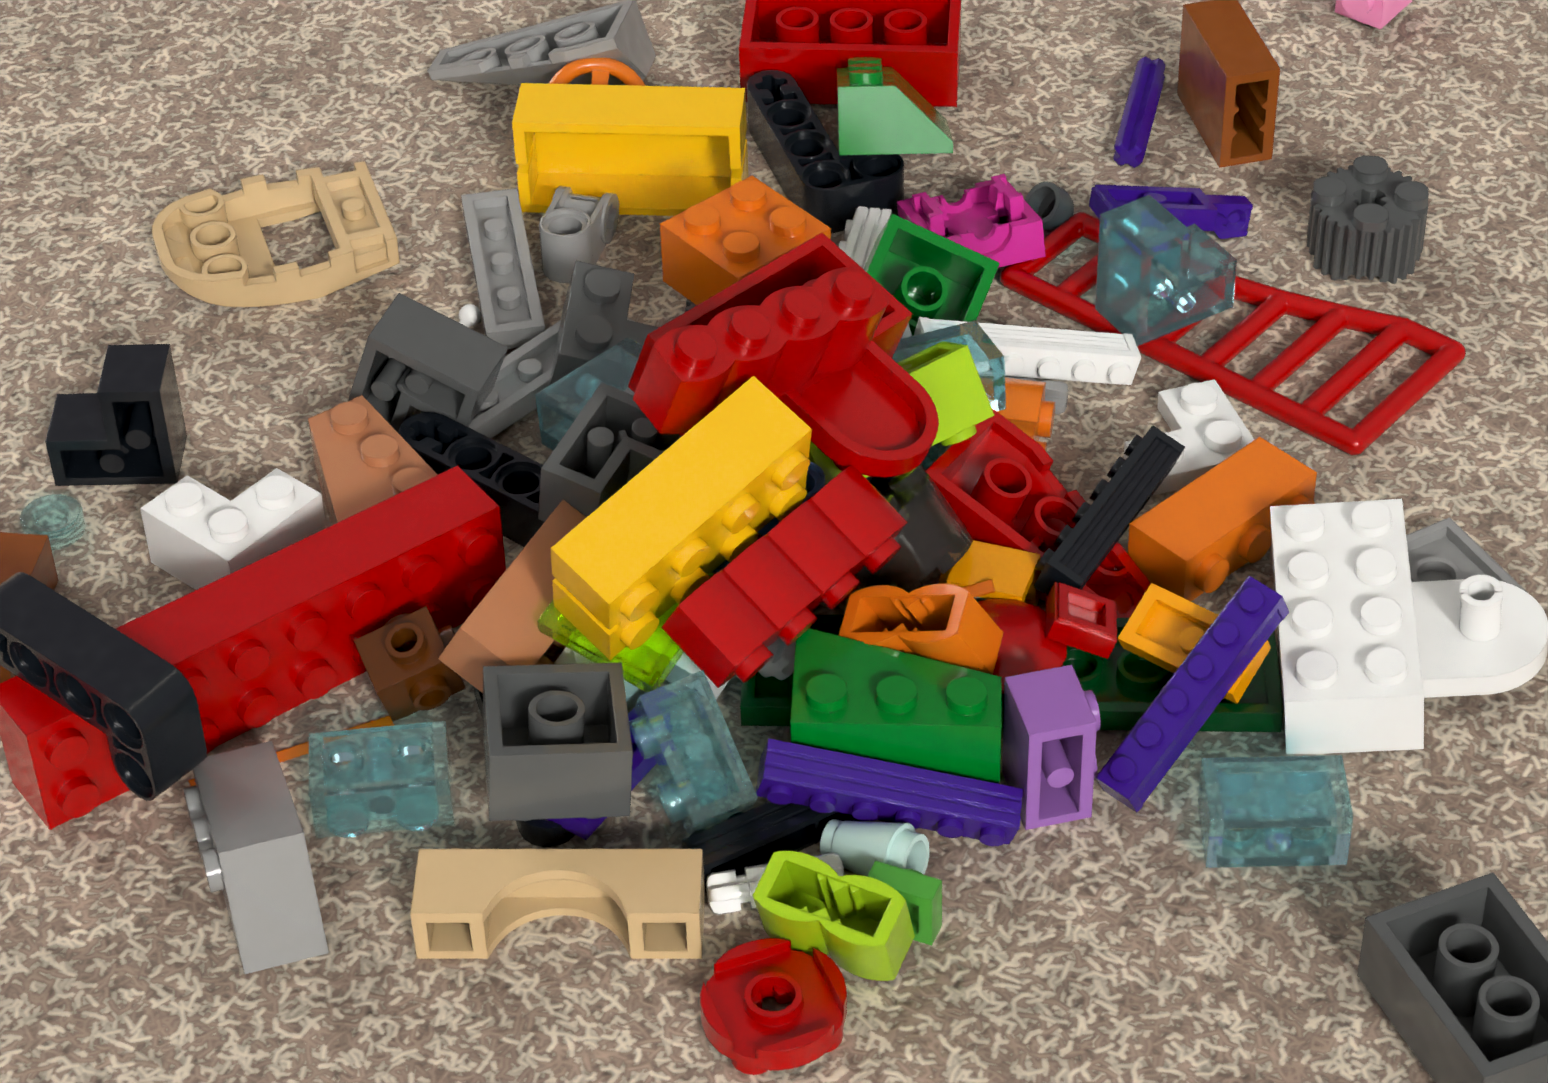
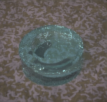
(54, 516)

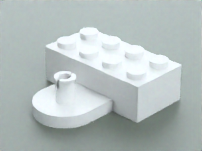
(1372, 643)

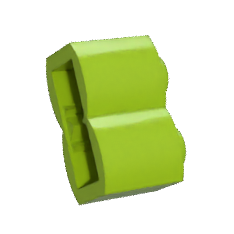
(844, 916)

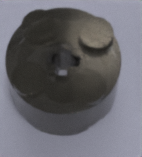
(929, 539)

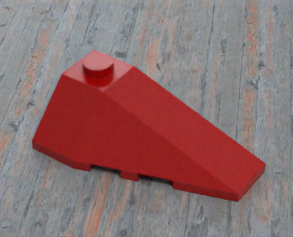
(1013, 500)

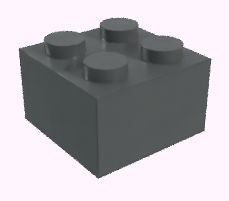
(556, 741)

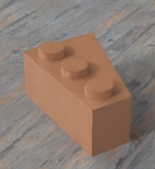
(361, 458)
(505, 622)

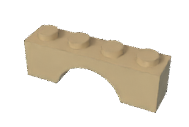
(478, 896)

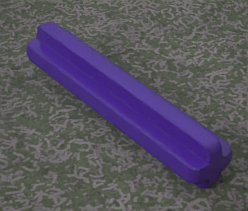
(1139, 112)

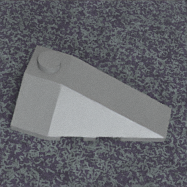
(543, 49)

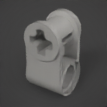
(575, 230)

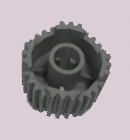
(1367, 222)

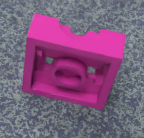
(976, 218)

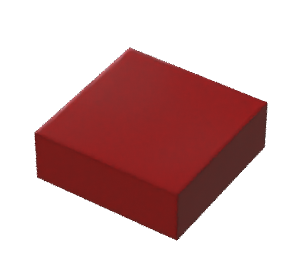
(1081, 620)

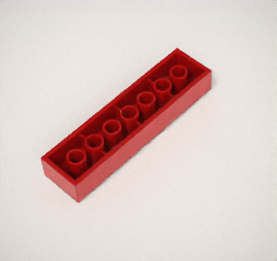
(273, 632)

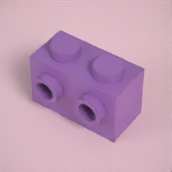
(1050, 745)

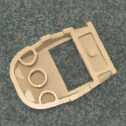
(220, 256)

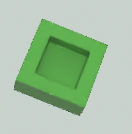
(921, 894)

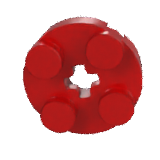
(773, 1039)

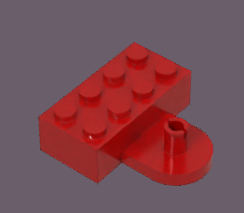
(820, 35)
(857, 416)

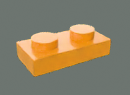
(1169, 627)

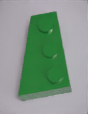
(895, 707)

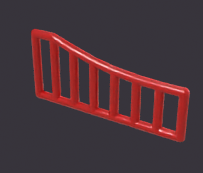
(1272, 305)

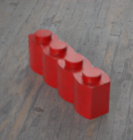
(777, 342)
(784, 577)

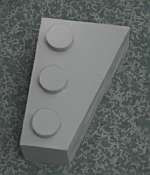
(256, 856)

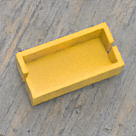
(643, 143)
(681, 518)

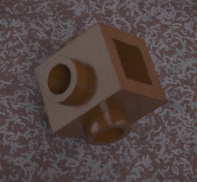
(406, 663)

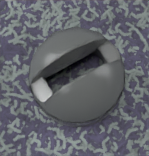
(1051, 204)

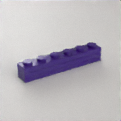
(1192, 693)
(889, 792)

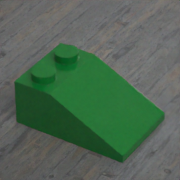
(930, 272)

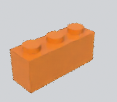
(1218, 520)

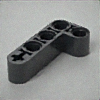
(807, 159)
(497, 469)
(106, 681)

